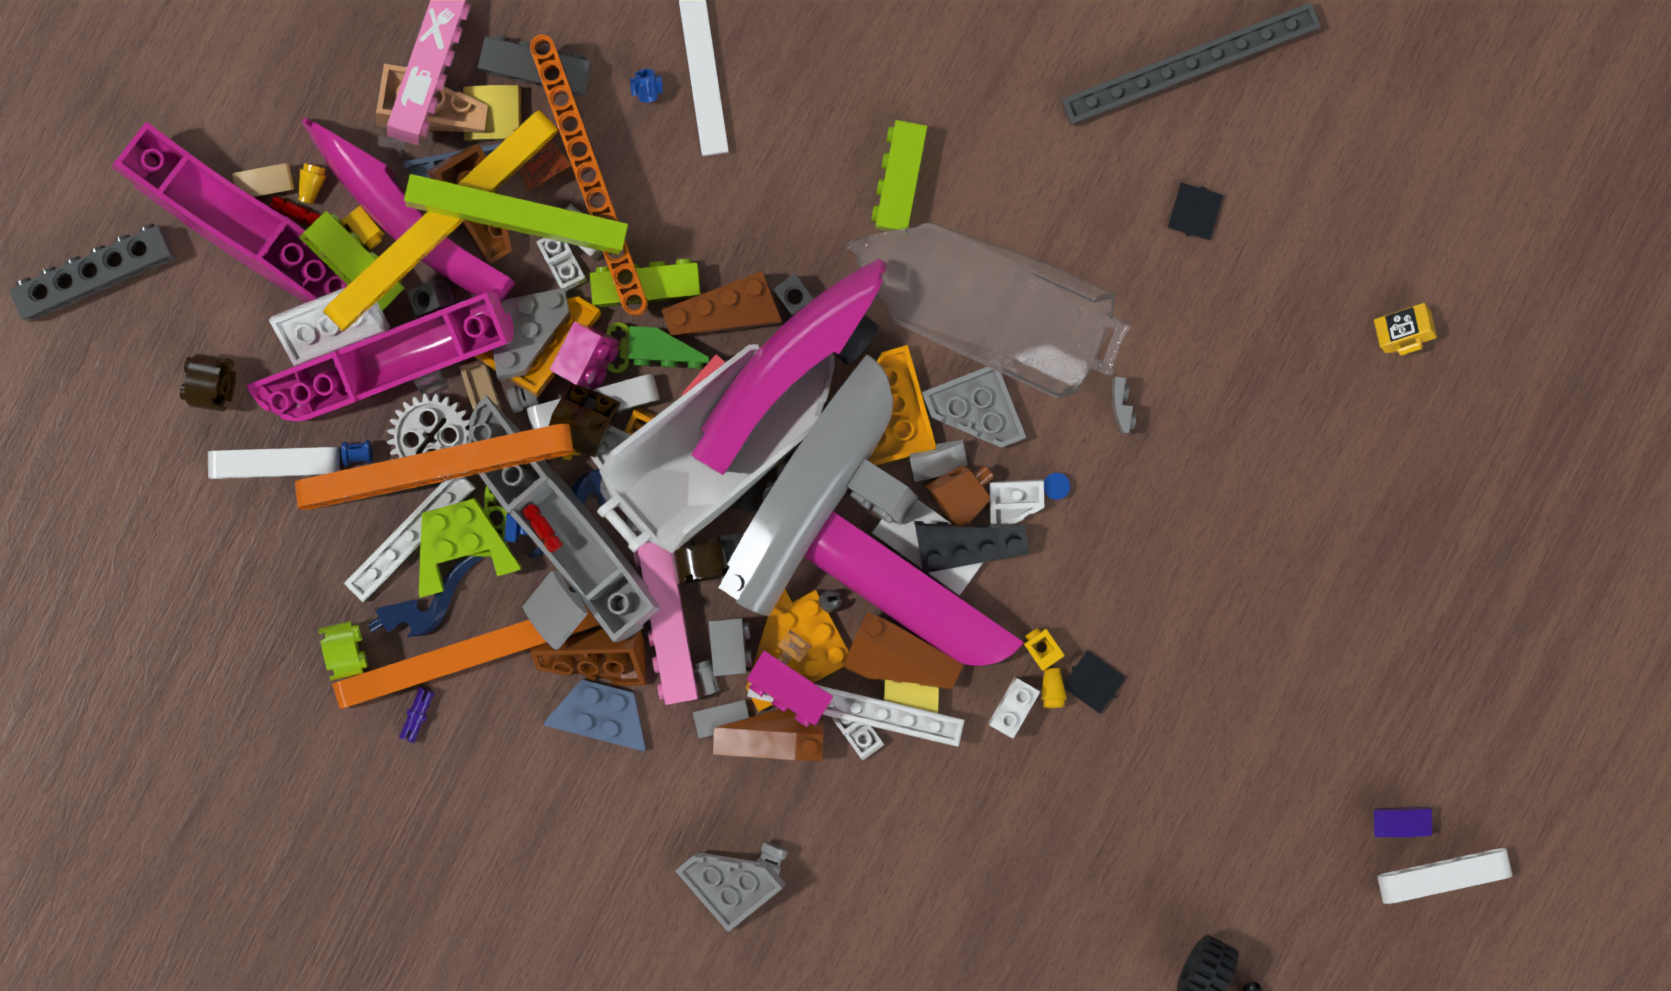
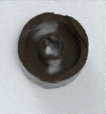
(208, 382)
(700, 561)

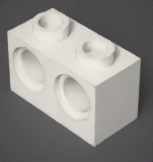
(1013, 707)

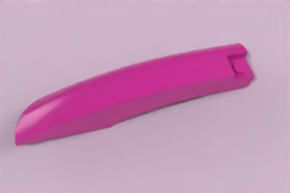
(383, 200)
(225, 215)
(785, 357)
(386, 359)
(909, 595)

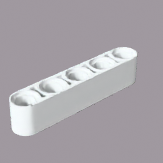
(630, 393)
(273, 462)
(1444, 876)

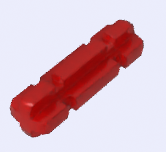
(293, 211)
(542, 528)

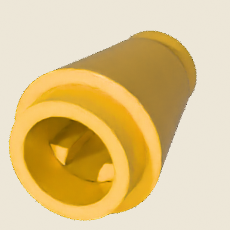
(310, 182)
(1053, 690)

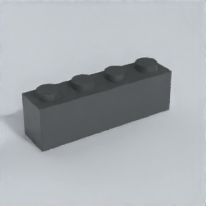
(517, 64)

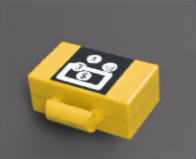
(1405, 329)

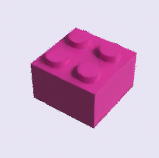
(585, 355)

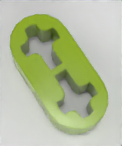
(623, 347)

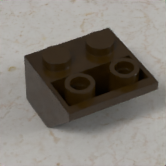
(588, 416)

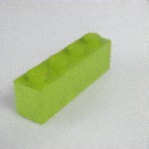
(901, 176)
(343, 252)
(658, 281)

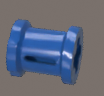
(357, 452)

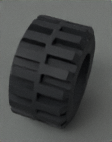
(1208, 966)

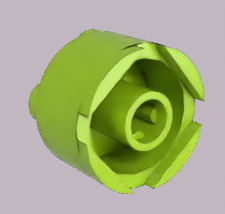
(342, 650)

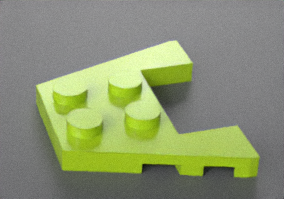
(458, 532)

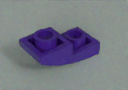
(1403, 822)

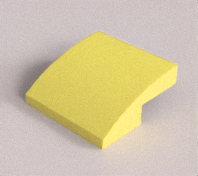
(502, 112)
(912, 695)

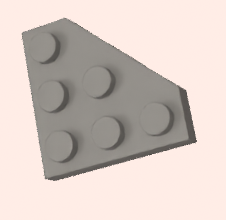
(534, 323)
(977, 406)
(730, 885)

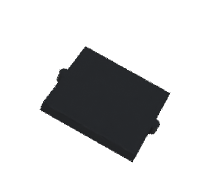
(1195, 211)
(1093, 682)

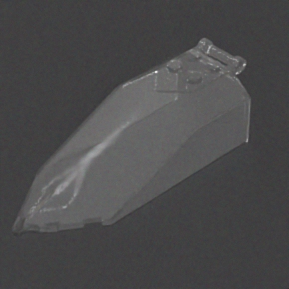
(995, 305)

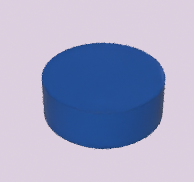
(1056, 486)

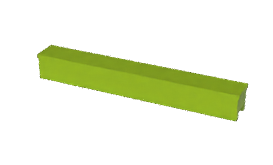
(515, 214)

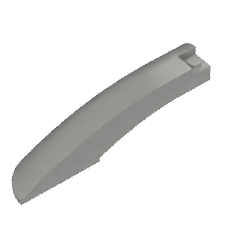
(809, 488)
(587, 553)

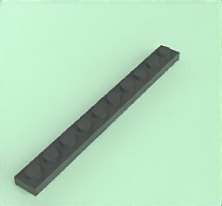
(1190, 63)

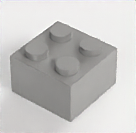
(883, 492)
(729, 646)

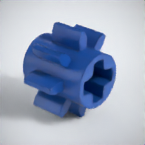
(646, 85)

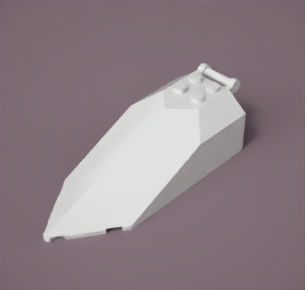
(676, 495)

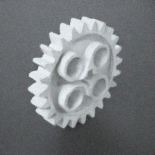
(412, 421)

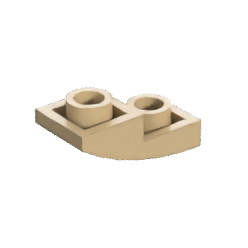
(264, 180)

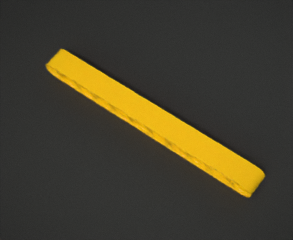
(434, 227)

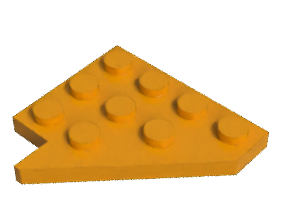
(540, 373)
(909, 424)
(812, 625)

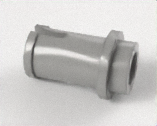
(706, 677)

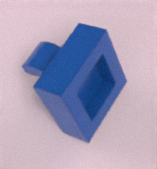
(513, 529)

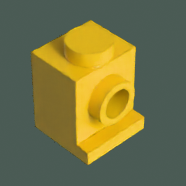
(363, 227)
(1050, 655)

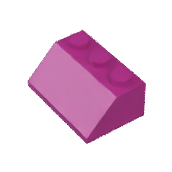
(789, 689)

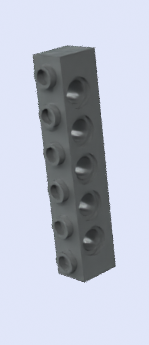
(26, 291)

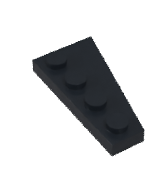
(953, 546)

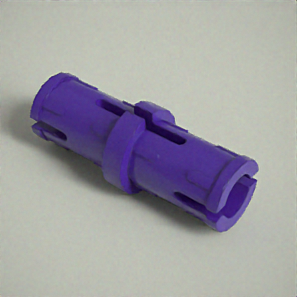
(416, 714)

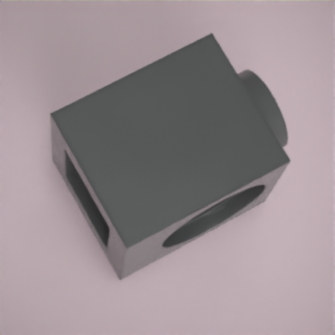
(786, 287)
(431, 297)

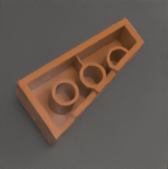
(727, 308)

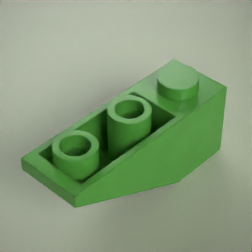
(655, 345)

